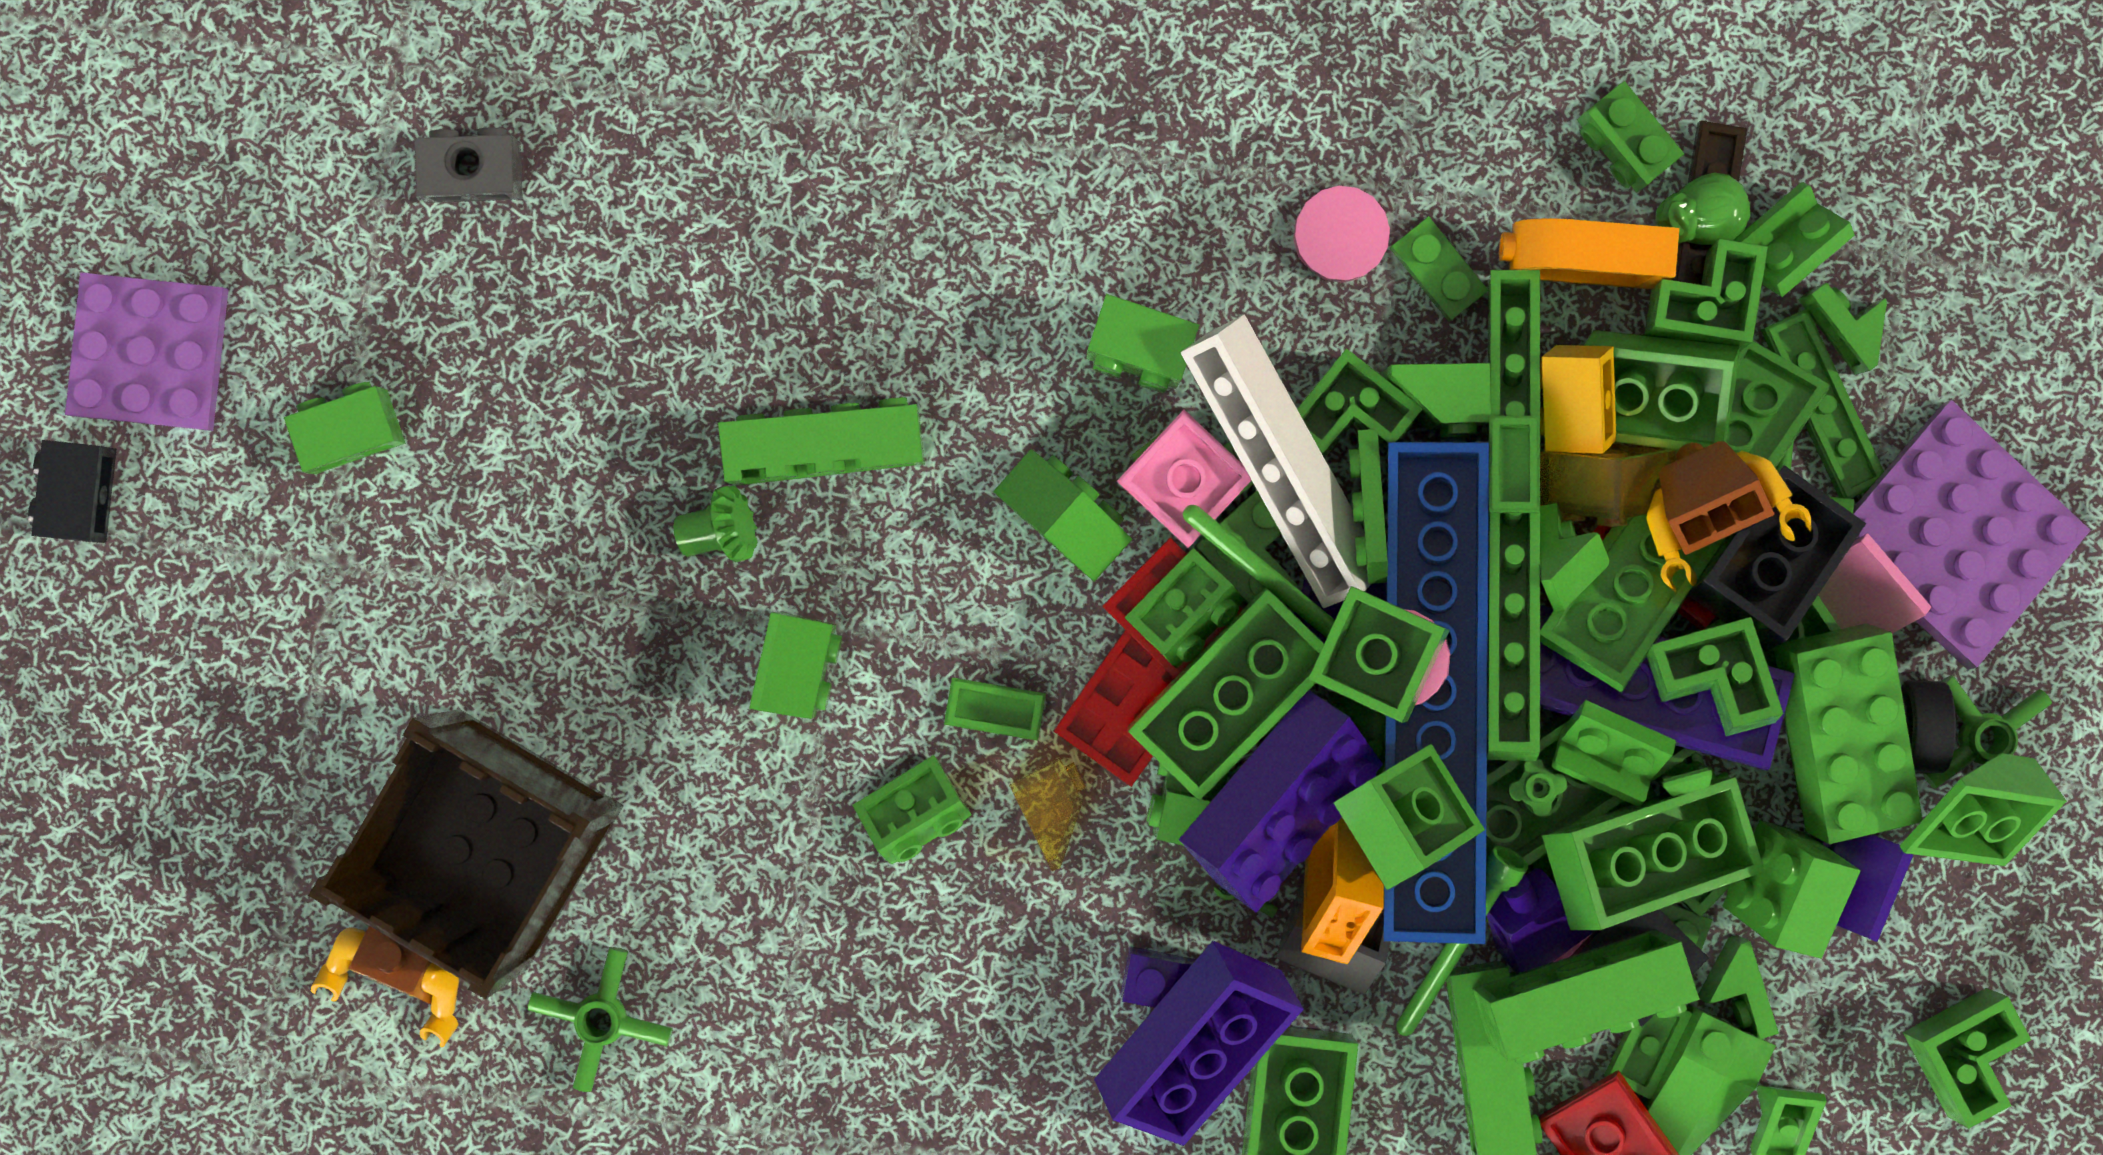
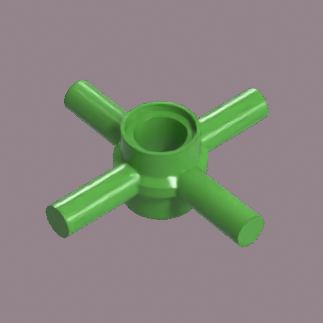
(1975, 723)
(594, 1038)

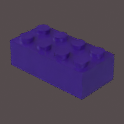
(1281, 801)
(1198, 1044)

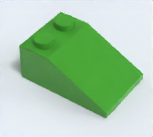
(1988, 813)

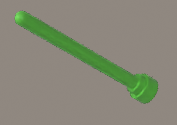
(1258, 569)
(1503, 870)

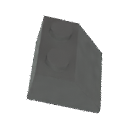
(1355, 975)

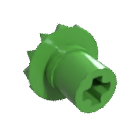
(722, 526)

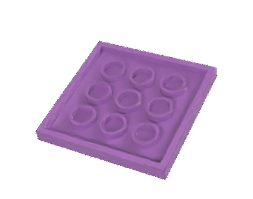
(1967, 531)

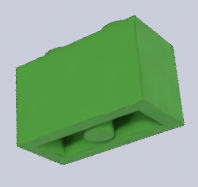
(344, 428)

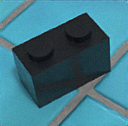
(72, 491)

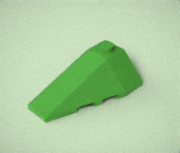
(1706, 1079)

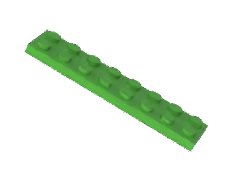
(1629, 603)

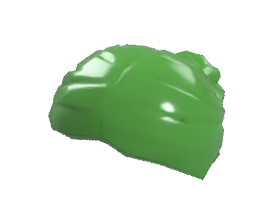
(1706, 210)

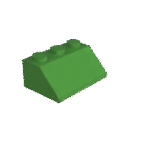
(1670, 389)

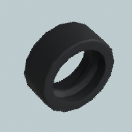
(1930, 724)

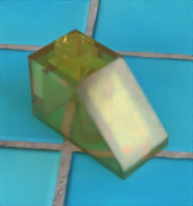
(1051, 806)

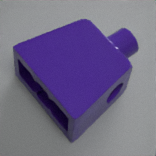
(1532, 923)

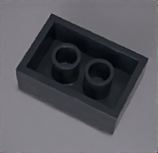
(1775, 578)

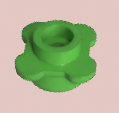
(1539, 801)

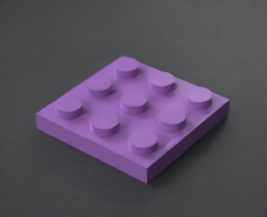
(146, 351)

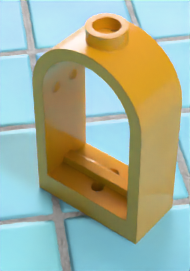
(1592, 251)
(1339, 896)

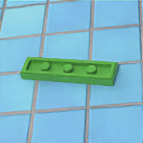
(1834, 423)

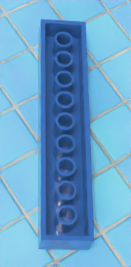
(1442, 572)

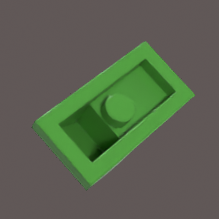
(1853, 337)
(1567, 560)
(1739, 975)
(1786, 1120)

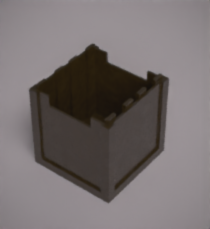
(469, 850)

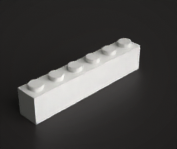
(1280, 457)

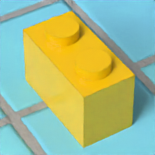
(1578, 399)

